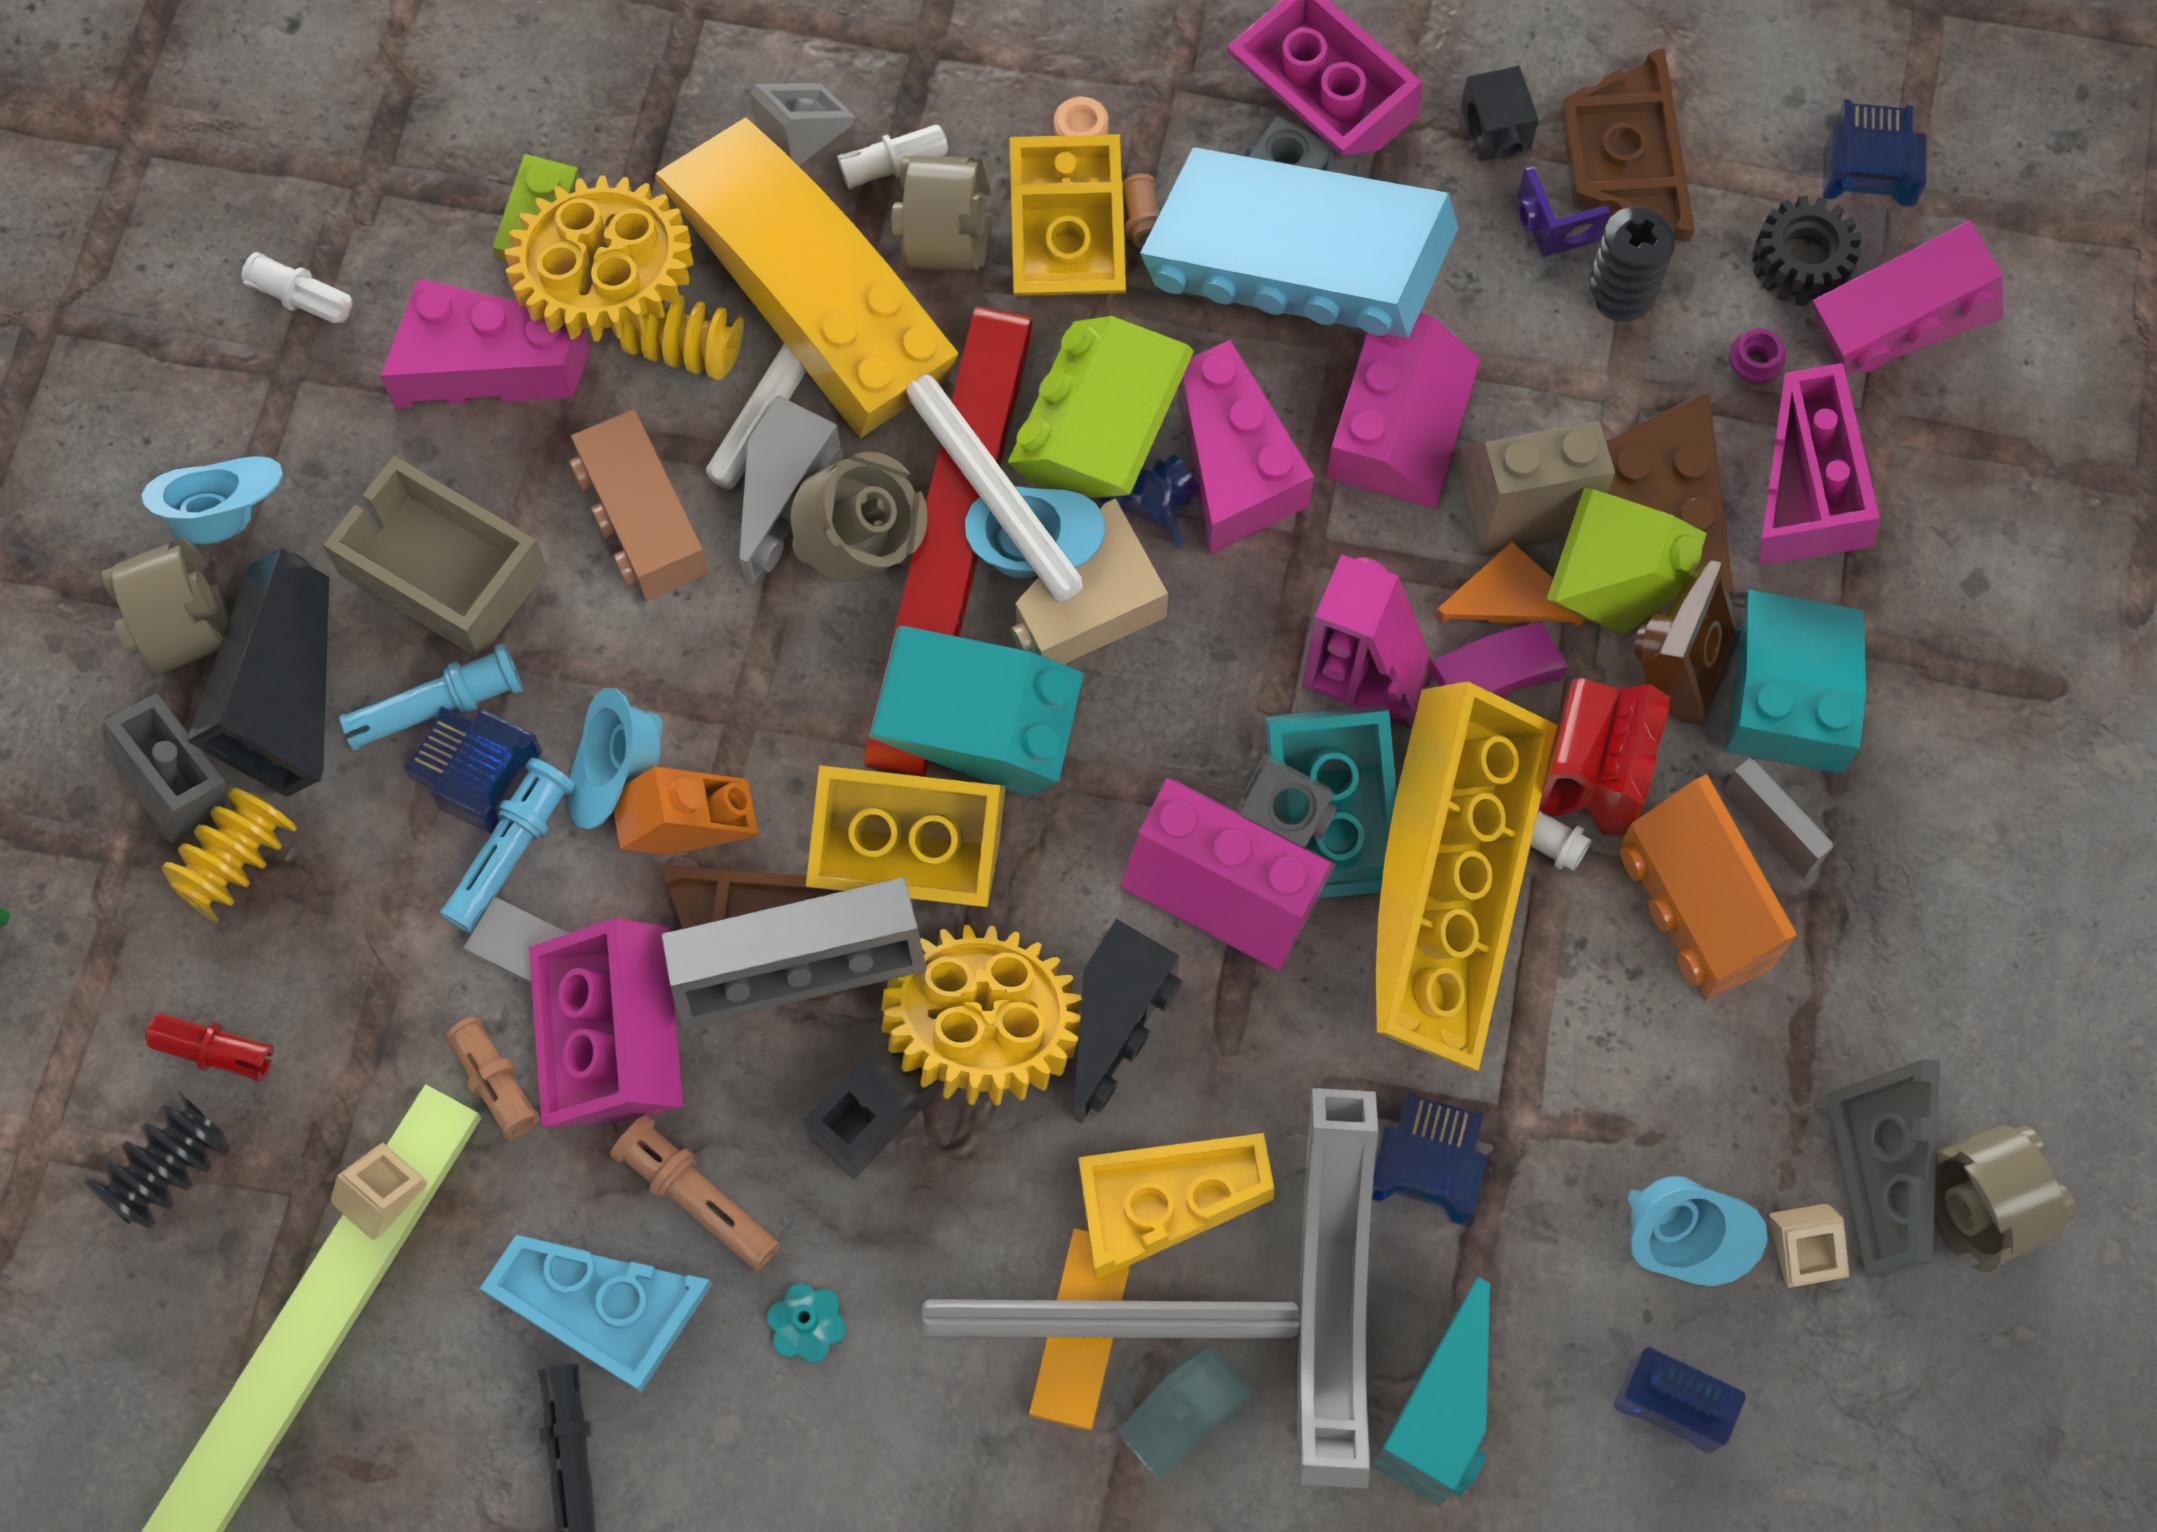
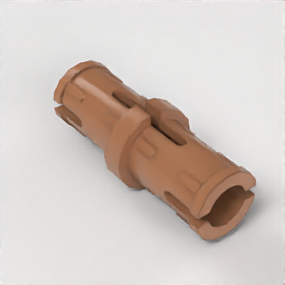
(492, 1078)

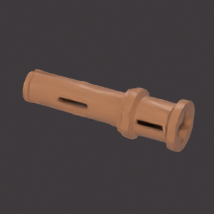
(682, 1182)

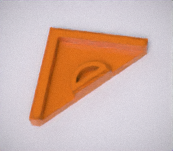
(1507, 592)

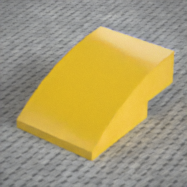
(1067, 215)

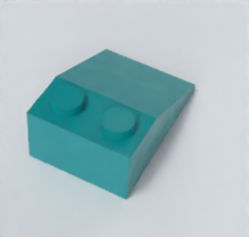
(1798, 682)
(977, 708)
(1355, 759)
(1445, 1417)

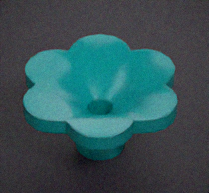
(812, 1338)

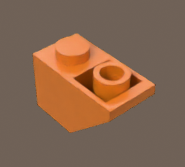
(683, 811)

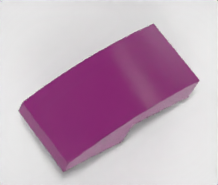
(1504, 661)

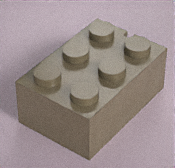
(436, 557)

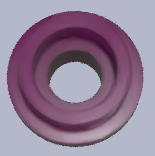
(1760, 343)

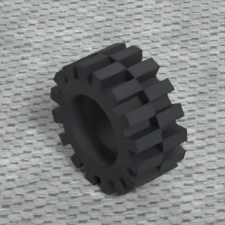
(1807, 223)

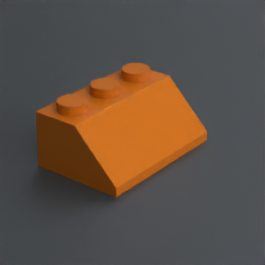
(1706, 890)

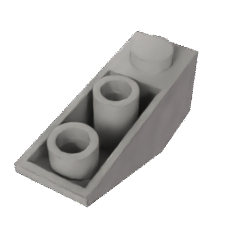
(780, 455)

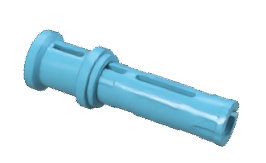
(458, 688)
(520, 822)

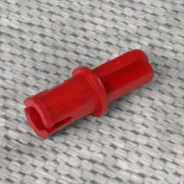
(209, 1046)

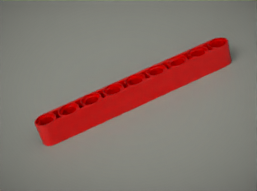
(944, 562)

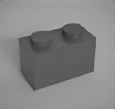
(162, 768)

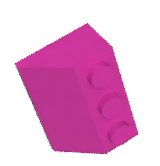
(1330, 74)
(1404, 413)
(1225, 874)
(604, 1025)

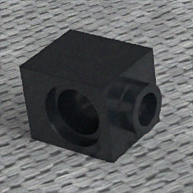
(1499, 113)

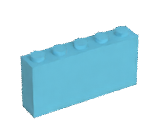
(1301, 241)

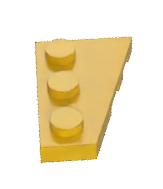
(1168, 1194)

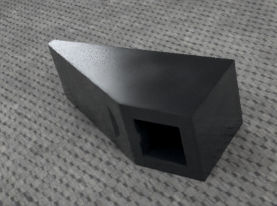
(1119, 993)
(868, 1110)

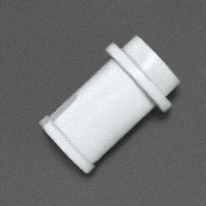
(1559, 841)

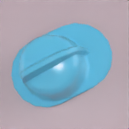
(213, 499)
(1066, 515)
(613, 751)
(1694, 1232)

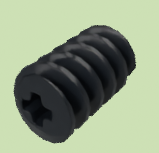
(1631, 263)
(160, 1163)

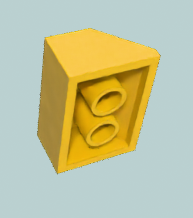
(906, 826)

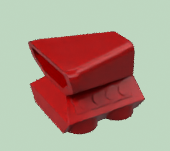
(1605, 753)

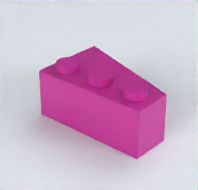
(1912, 301)
(1238, 449)
(1367, 642)

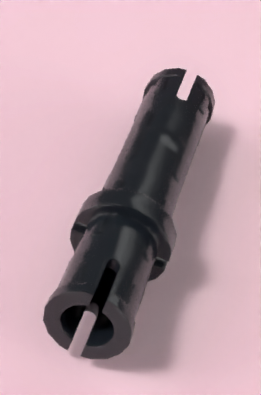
(567, 1448)

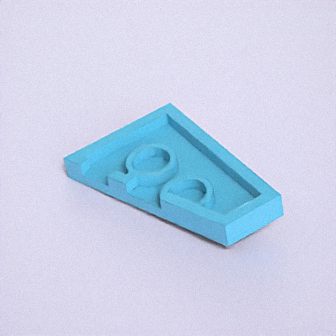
(596, 1305)

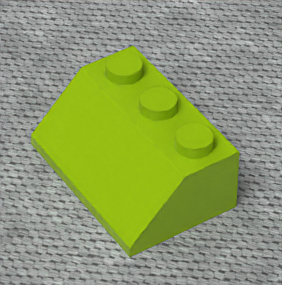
(1100, 408)

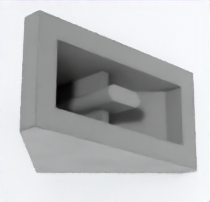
(799, 117)

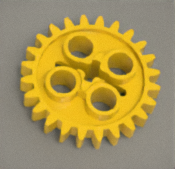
(575, 249)
(983, 1016)

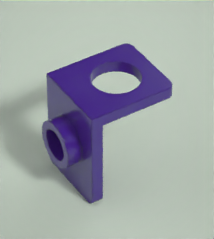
(1548, 231)

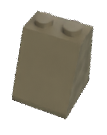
(1531, 483)

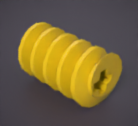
(687, 339)
(226, 851)

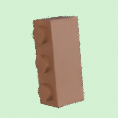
(637, 506)

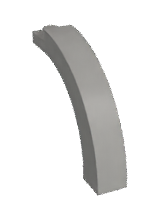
(1334, 1289)

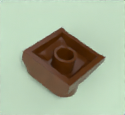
(1691, 644)

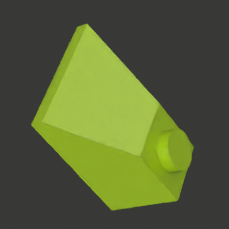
(1623, 561)

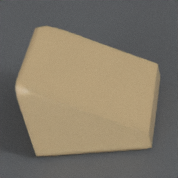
(376, 1190)
(1810, 1244)

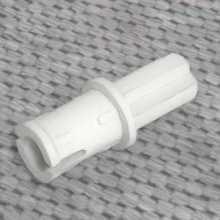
(885, 157)
(296, 288)

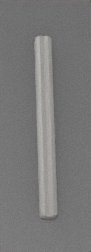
(1109, 1319)

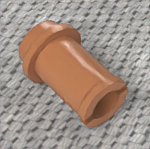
(1141, 207)

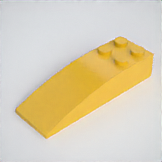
(809, 274)
(1456, 867)

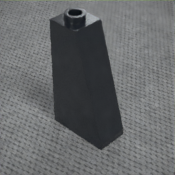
(270, 677)

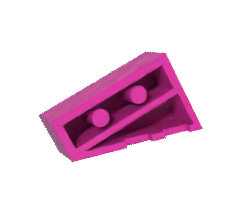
(478, 347)
(1819, 473)

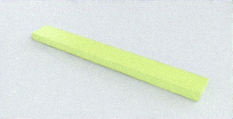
(307, 1333)

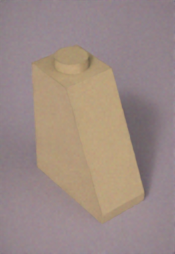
(1116, 599)

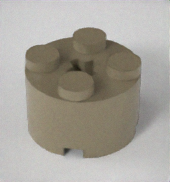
(943, 213)
(857, 517)
(167, 606)
(1999, 1196)

